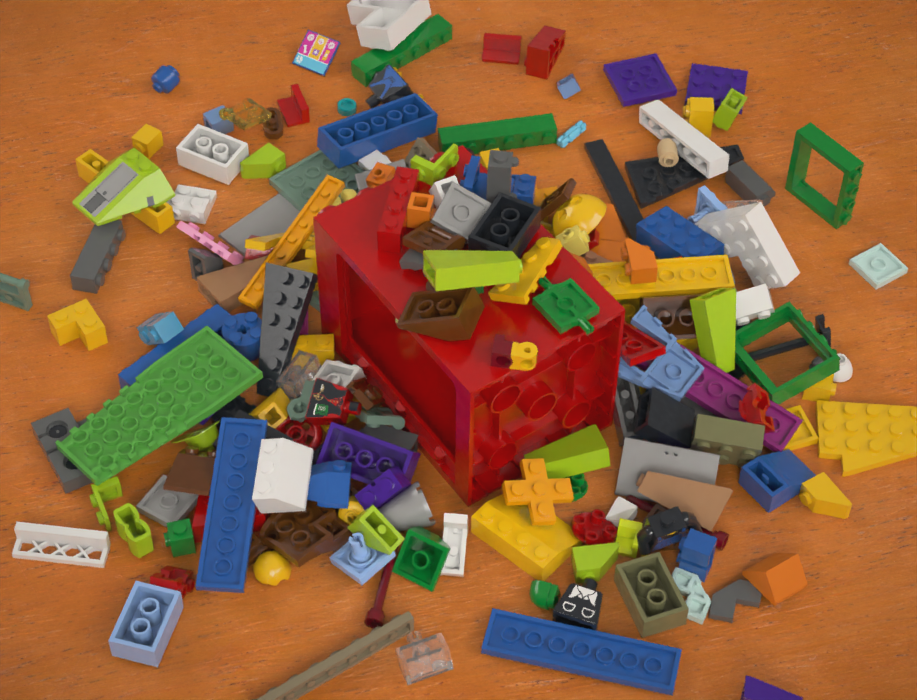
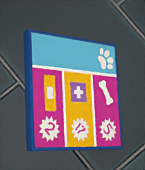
(316, 52)

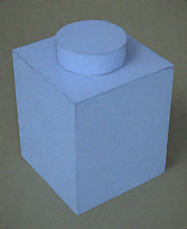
(213, 121)

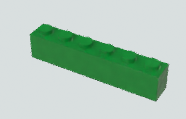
(422, 40)
(500, 134)

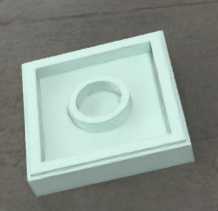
(878, 266)

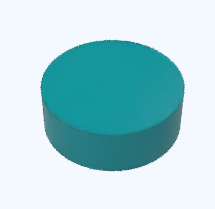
(347, 107)

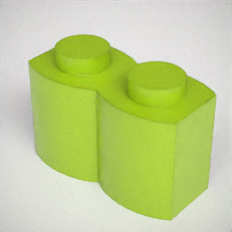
(133, 530)

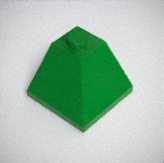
(421, 557)

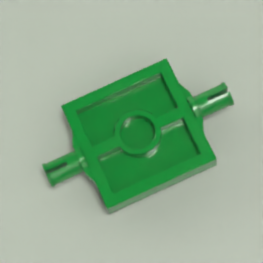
(565, 305)

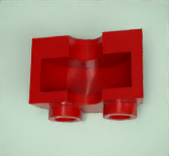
(754, 407)
(175, 579)

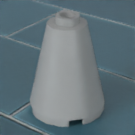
(408, 509)

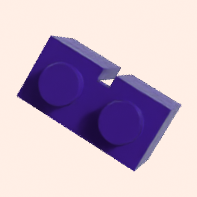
(383, 488)

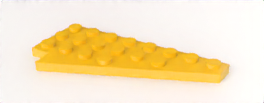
(865, 434)

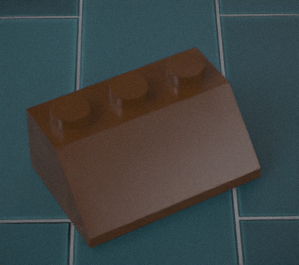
(673, 313)

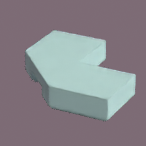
(697, 599)

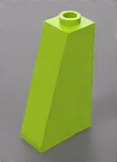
(470, 268)
(716, 326)
(574, 454)

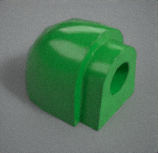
(544, 594)

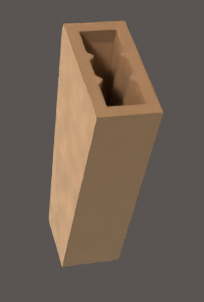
(227, 284)
(699, 498)

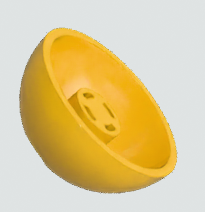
(579, 210)

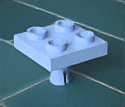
(705, 203)
(359, 560)

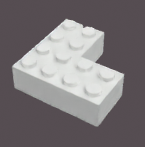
(386, 22)
(754, 239)

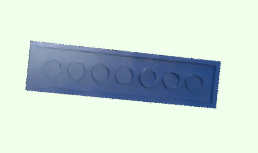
(231, 507)
(582, 651)

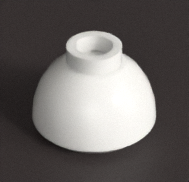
(845, 371)

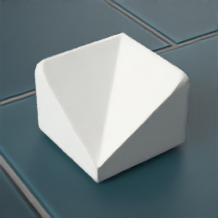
(621, 509)

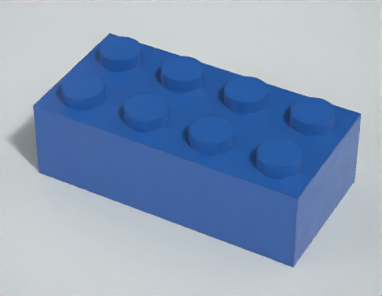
(675, 236)

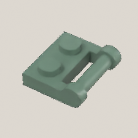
(15, 292)
(381, 416)

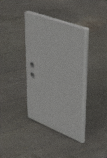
(268, 219)
(646, 456)

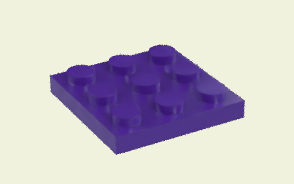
(639, 80)
(715, 82)

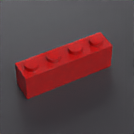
(394, 216)

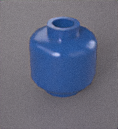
(165, 79)

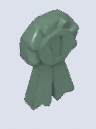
(298, 407)

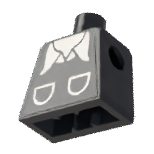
(579, 605)

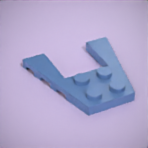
(669, 373)

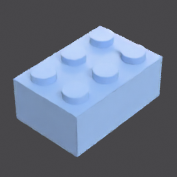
(146, 623)

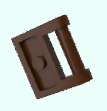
(432, 238)

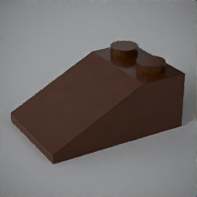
(443, 314)
(191, 471)

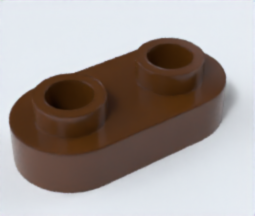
(274, 127)

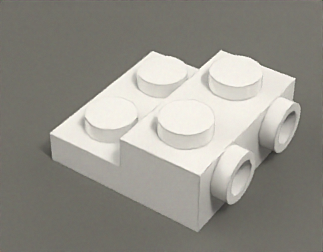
(192, 203)
(339, 373)

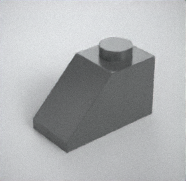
(203, 262)

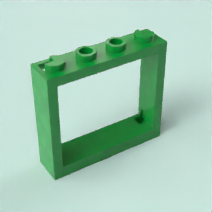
(811, 138)
(806, 329)

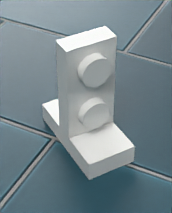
(455, 536)

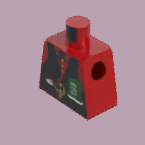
(331, 404)

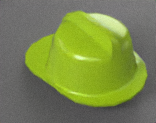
(200, 438)

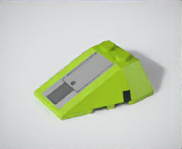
(123, 187)

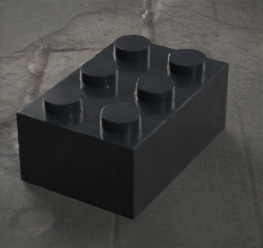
(506, 226)

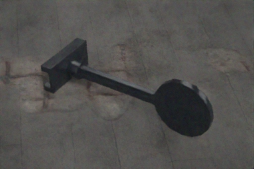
(785, 347)

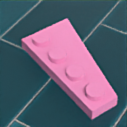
(207, 240)

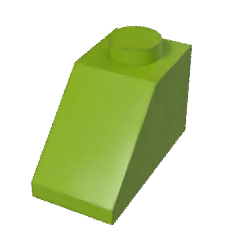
(729, 109)
(263, 163)
(376, 530)
(593, 560)

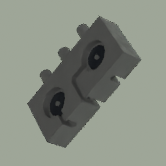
(56, 428)

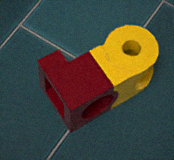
(513, 354)

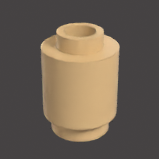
(667, 152)

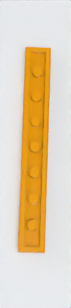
(293, 238)

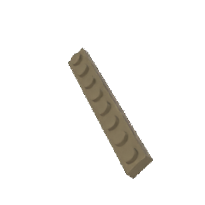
(342, 659)

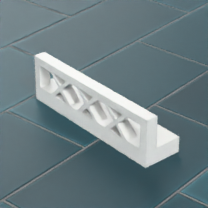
(47, 535)

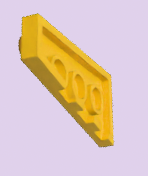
(534, 266)

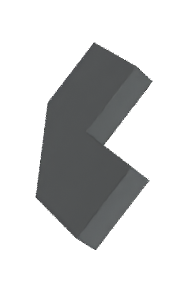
(724, 600)

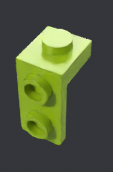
(433, 172)
(102, 493)

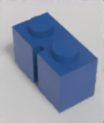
(697, 553)

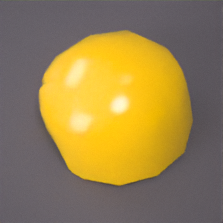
(271, 568)

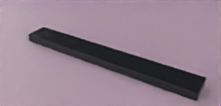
(614, 186)

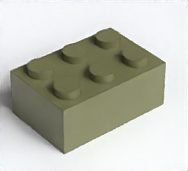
(731, 439)
(650, 594)

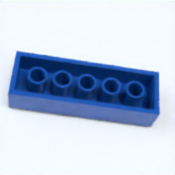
(376, 129)

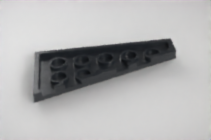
(655, 182)

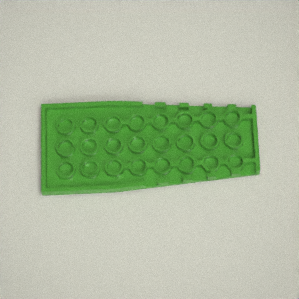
(160, 405)

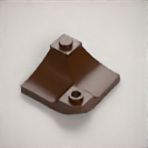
(305, 533)

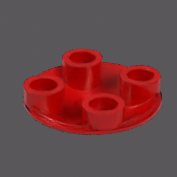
(593, 528)

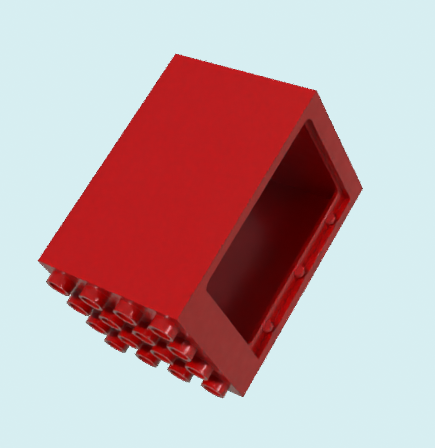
(467, 414)

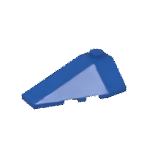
(330, 484)

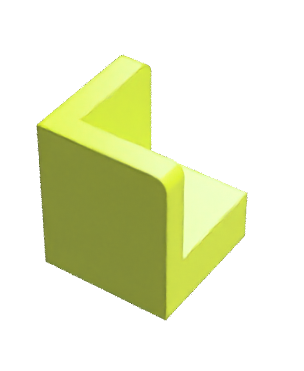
(627, 537)

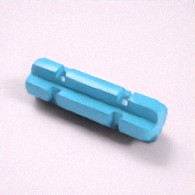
(571, 134)

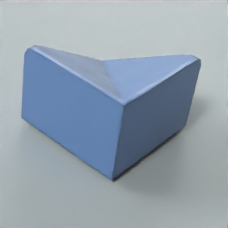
(568, 86)

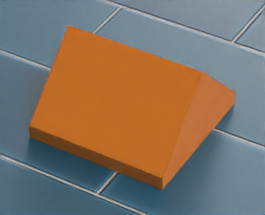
(777, 576)

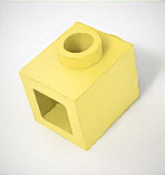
(574, 240)

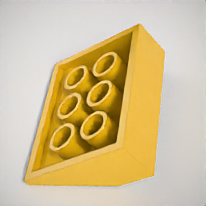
(531, 548)

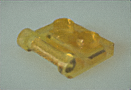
(246, 114)

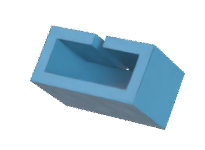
(159, 328)

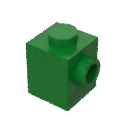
(180, 537)

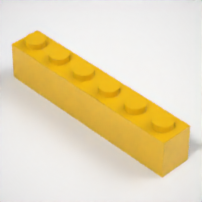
(157, 218)

